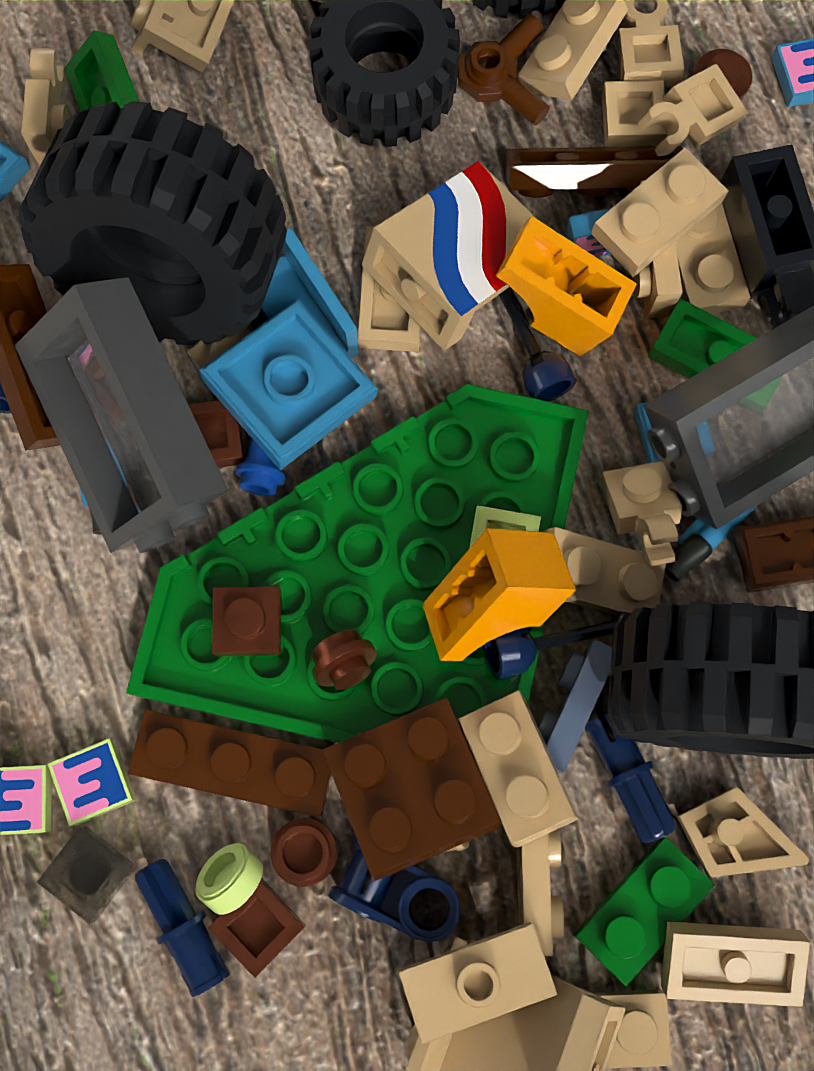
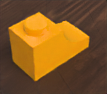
(566, 287)
(497, 588)

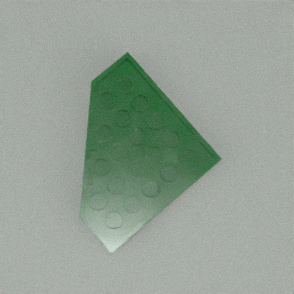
(363, 555)

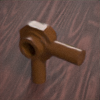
(490, 71)

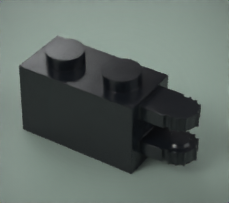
(772, 229)

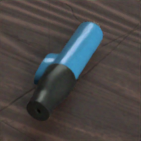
(697, 545)

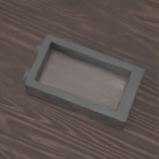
(120, 415)
(740, 425)

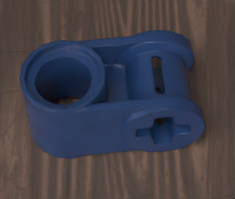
(391, 897)

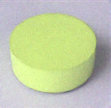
(229, 878)

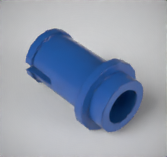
(258, 473)

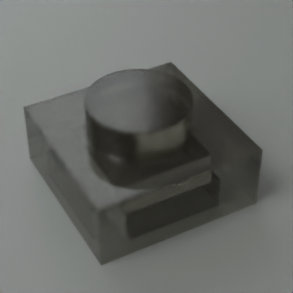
(86, 874)

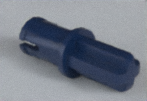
(633, 783)
(181, 928)

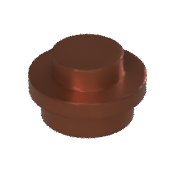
(732, 65)
(343, 660)
(304, 852)

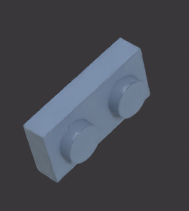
(584, 679)

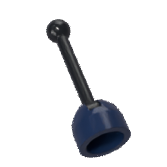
(545, 372)
(517, 650)

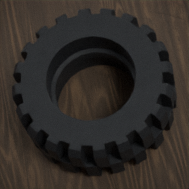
(157, 205)
(715, 678)

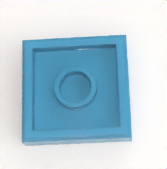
(288, 383)

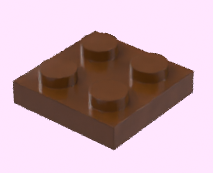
(411, 789)

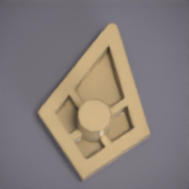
(737, 837)

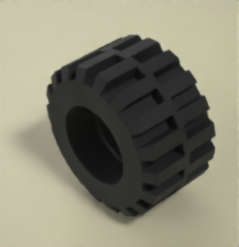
(387, 102)

